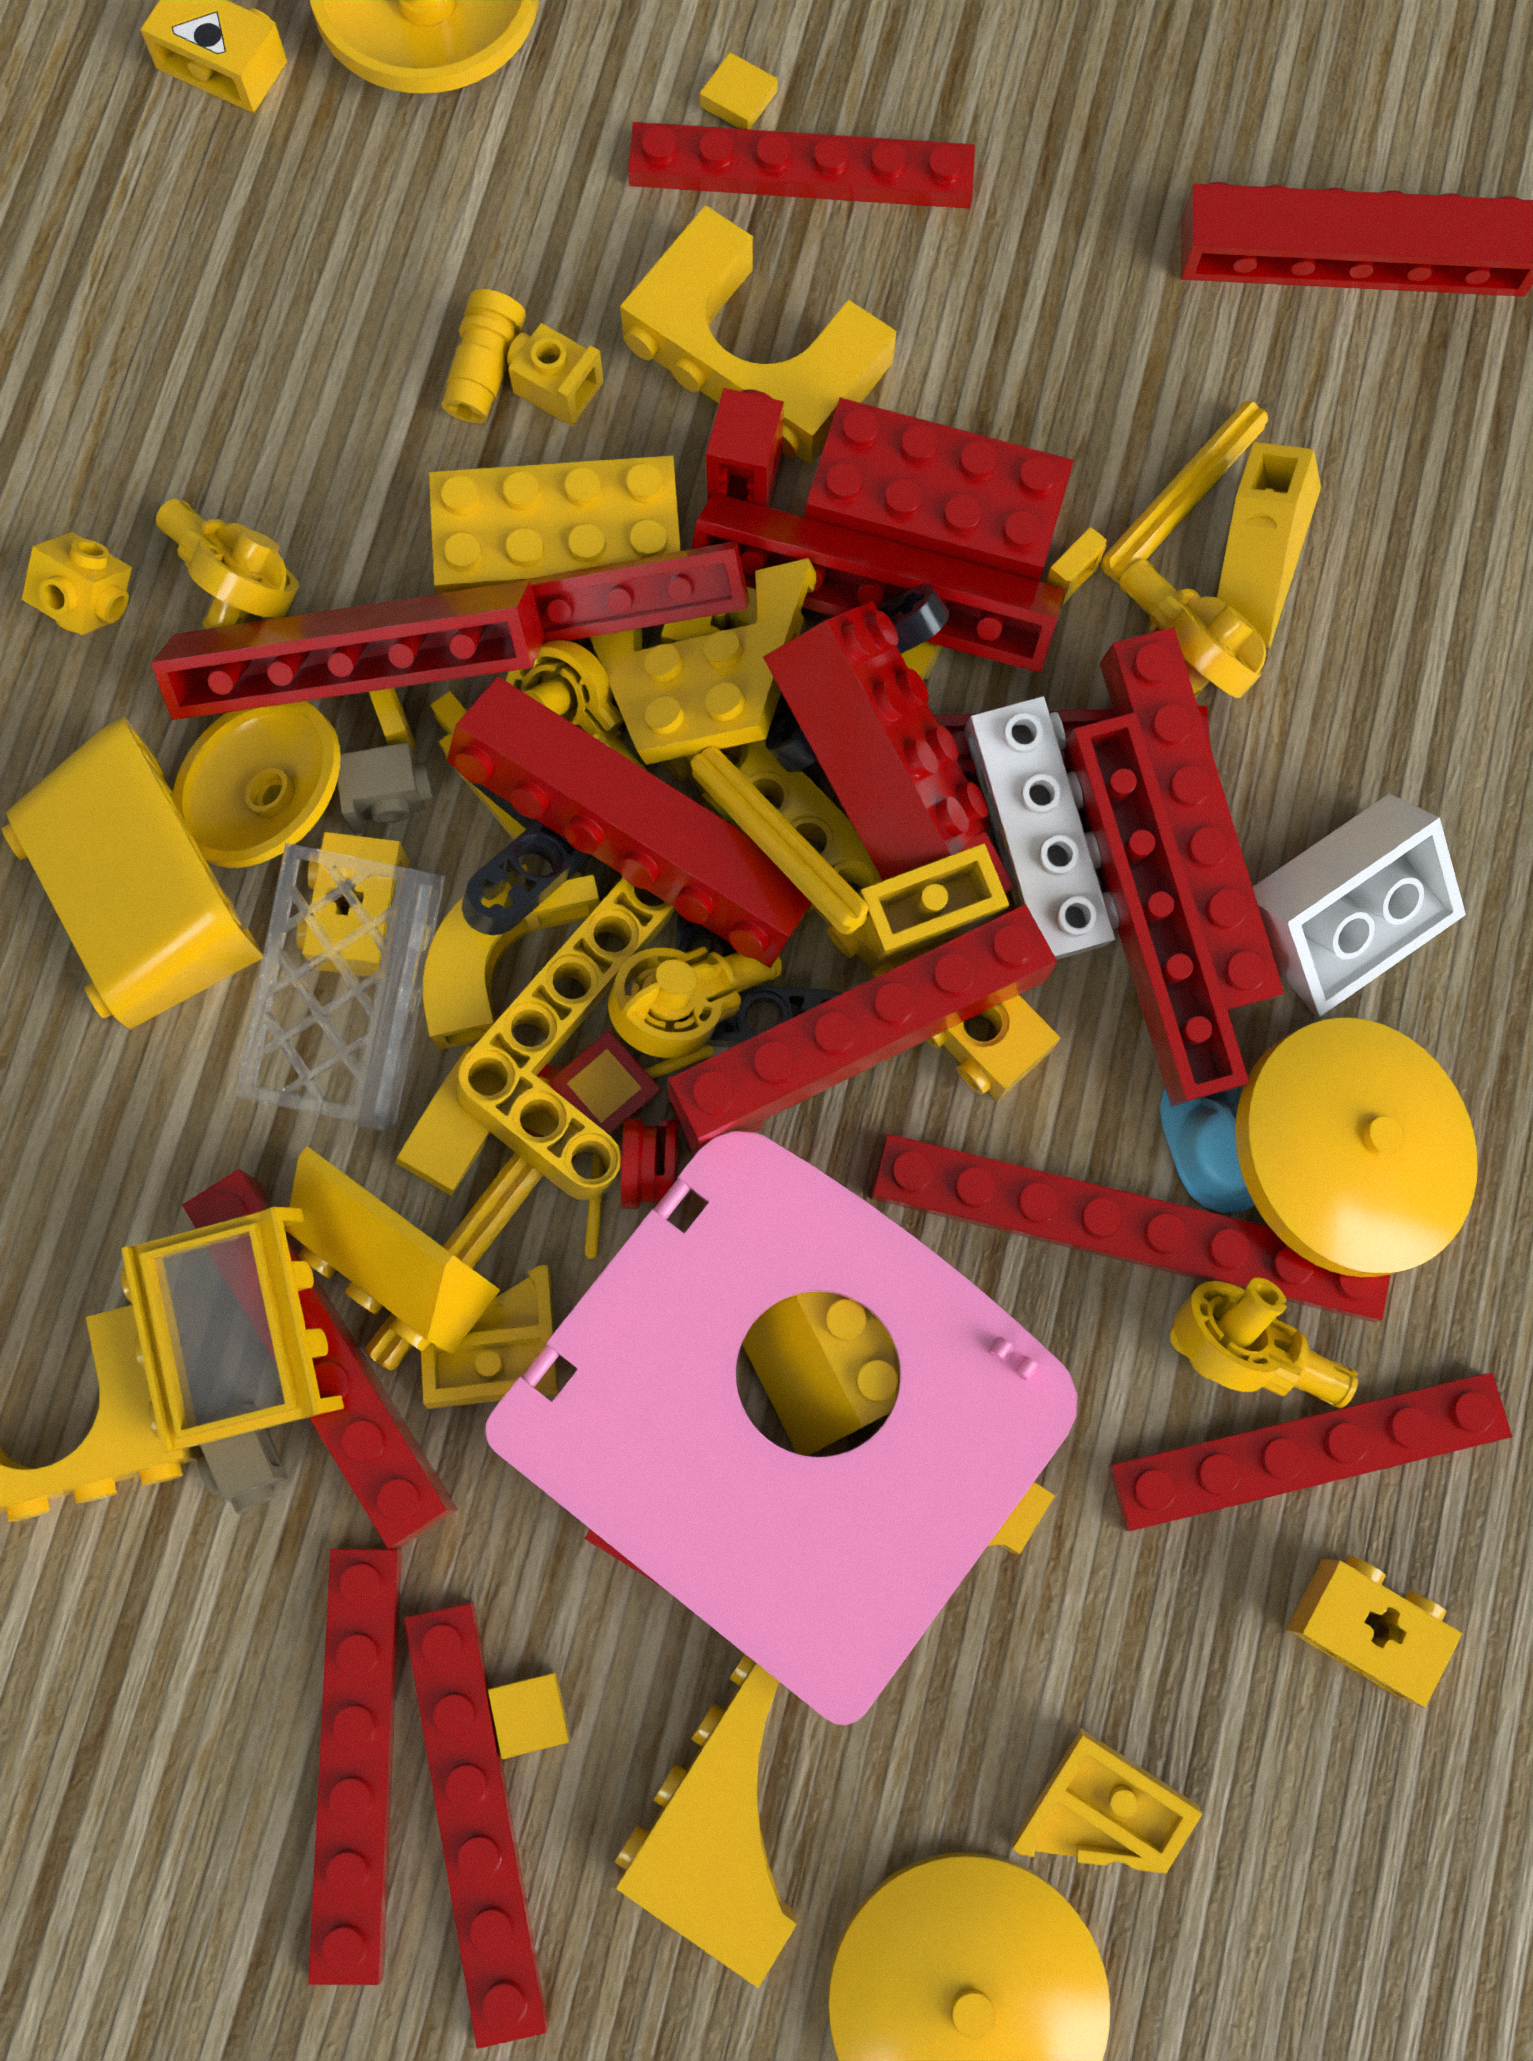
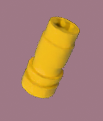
(479, 361)

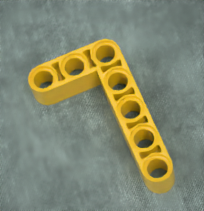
(558, 1020)

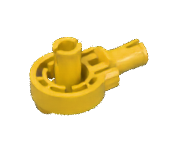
(230, 564)
(1211, 634)
(574, 692)
(672, 987)
(1252, 1347)

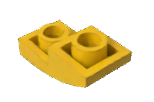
(446, 1136)

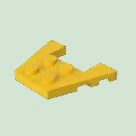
(711, 685)

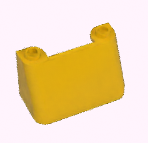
(128, 879)

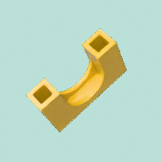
(686, 288)
(118, 1442)

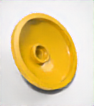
(257, 782)

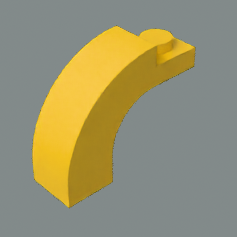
(464, 961)

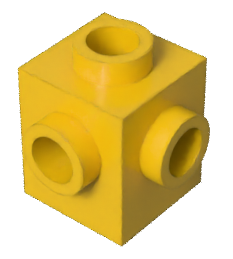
(77, 583)

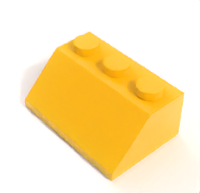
(384, 1258)
(823, 1367)

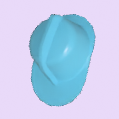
(1205, 1150)

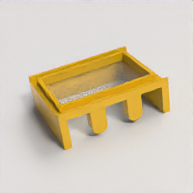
(224, 1330)

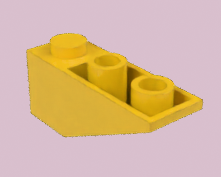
(1268, 532)

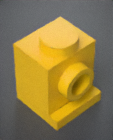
(557, 387)

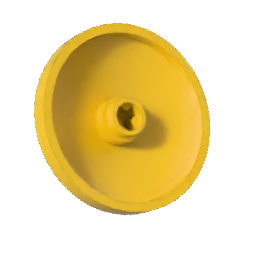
(424, 42)
(1356, 1147)
(967, 1966)

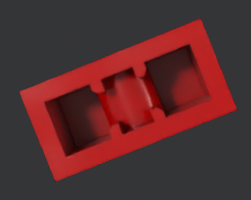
(745, 447)

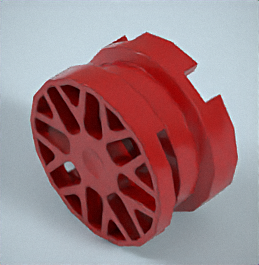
(641, 1161)

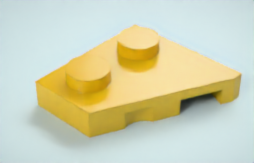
(495, 1348)
(1107, 1812)

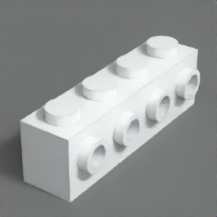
(1039, 825)

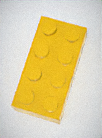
(549, 519)

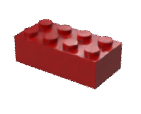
(939, 488)
(879, 741)

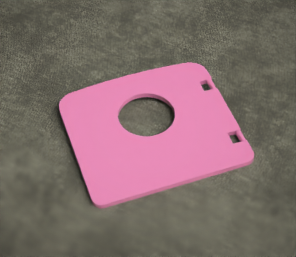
(789, 1556)

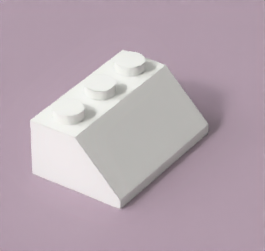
(1359, 901)

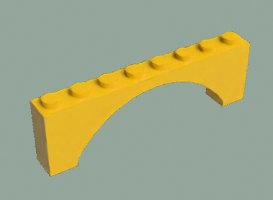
(705, 1853)

